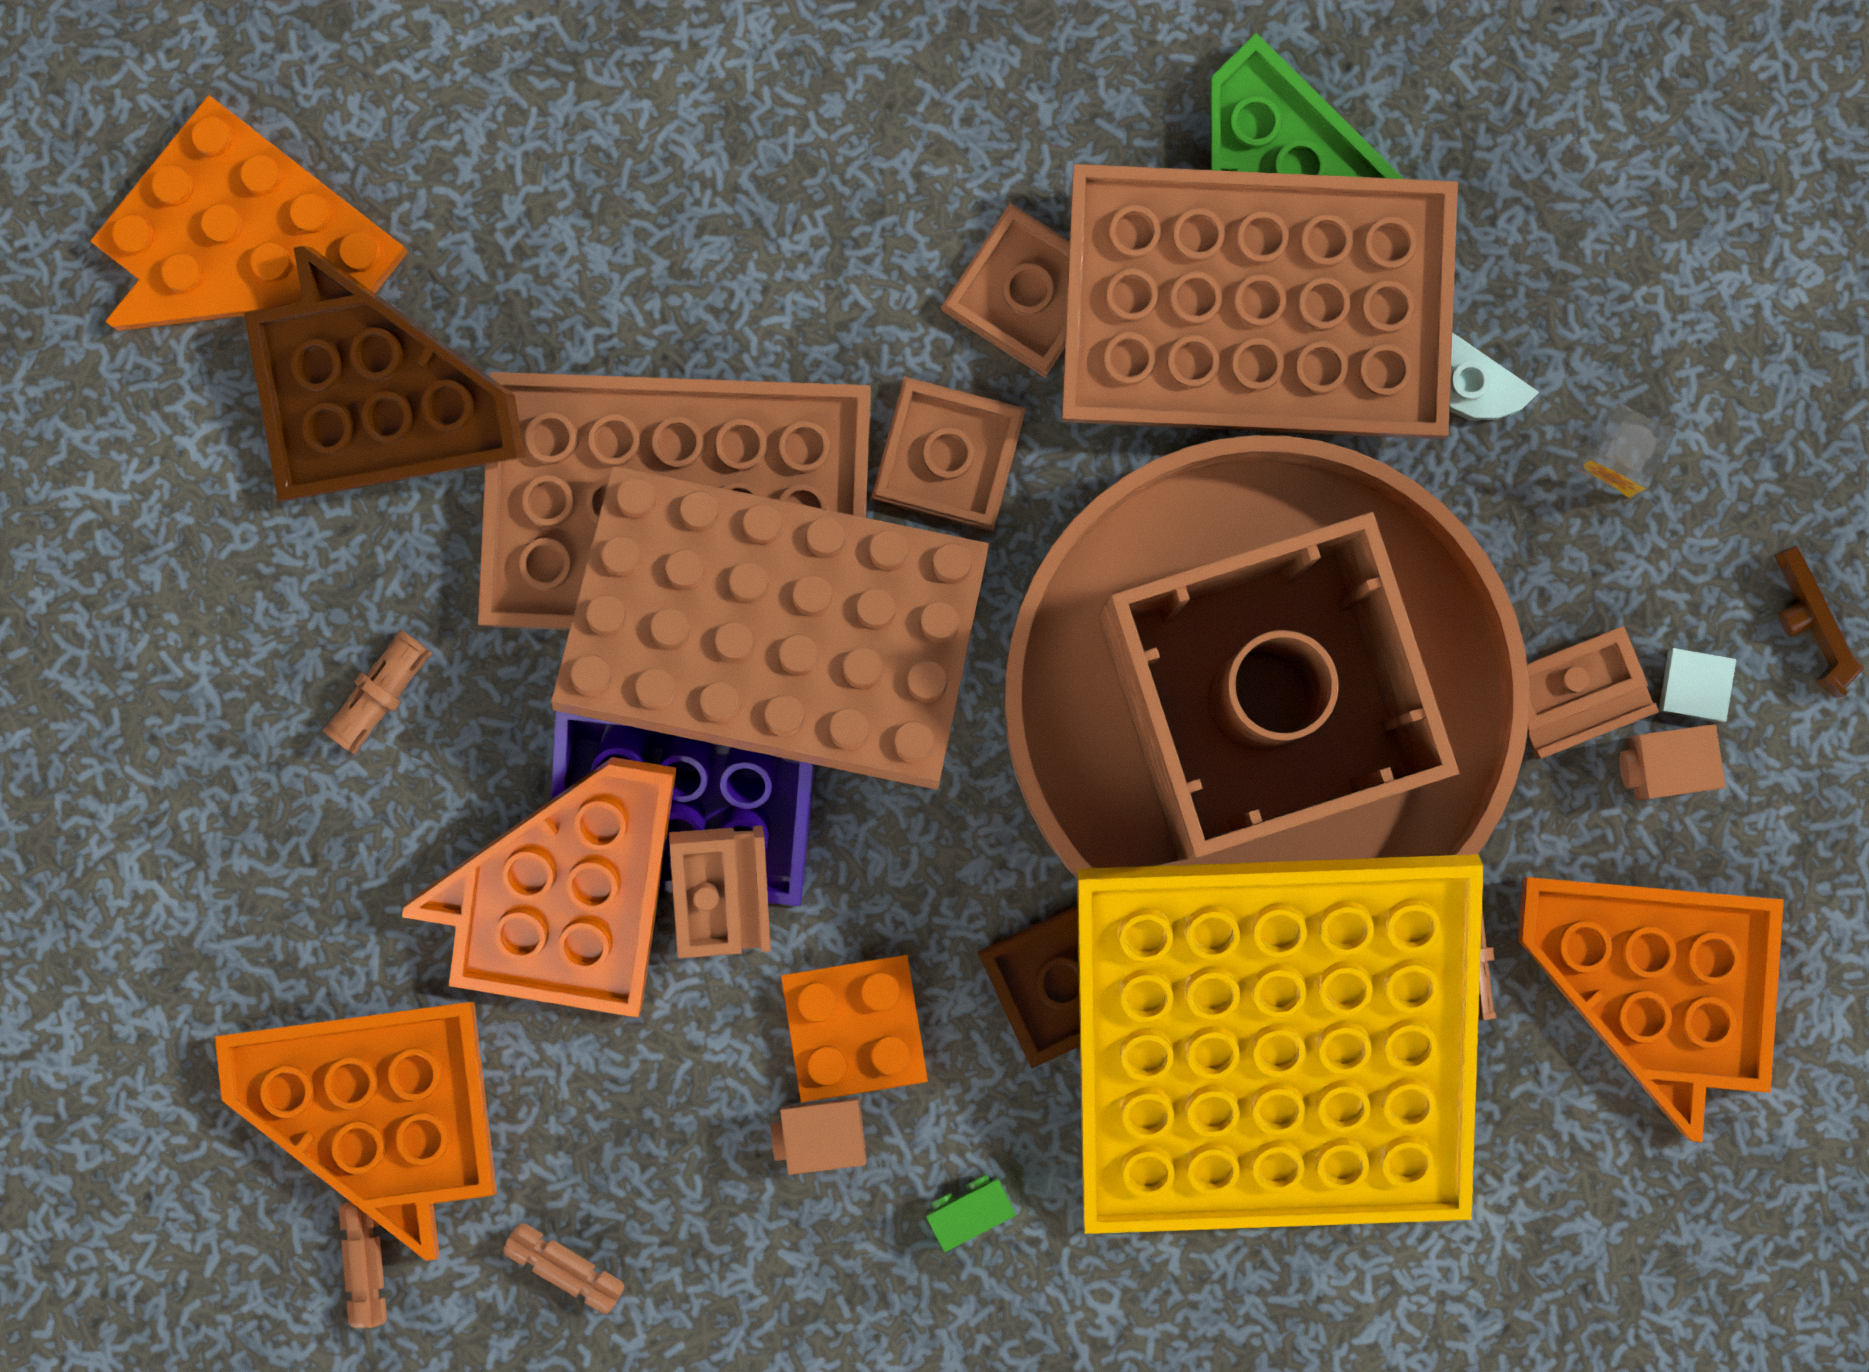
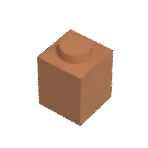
(1672, 762)
(820, 1136)

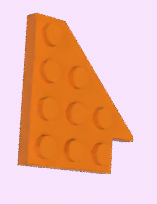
(220, 226)
(564, 895)
(1666, 981)
(373, 1108)

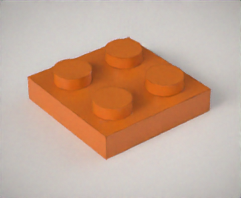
(854, 1028)

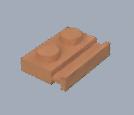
(1585, 692)
(719, 891)

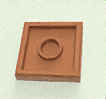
(1017, 291)
(948, 454)

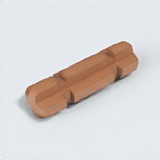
(362, 1268)
(563, 1268)

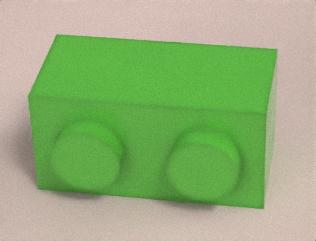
(970, 1213)

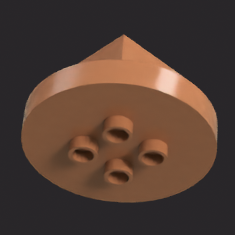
(1265, 667)

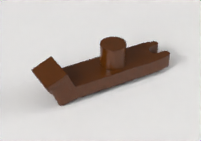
(1814, 614)

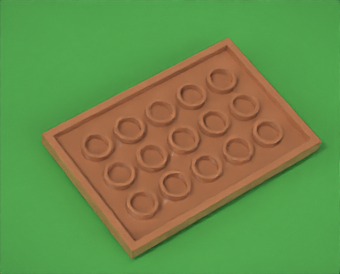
(1260, 301)
(734, 435)
(772, 627)

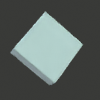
(1697, 685)

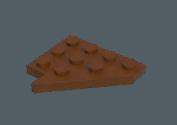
(366, 392)

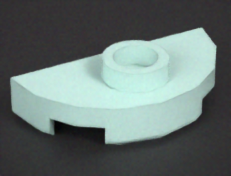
(1482, 387)

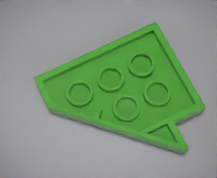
(1277, 123)

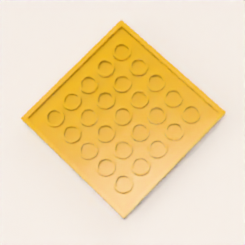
(1278, 1042)

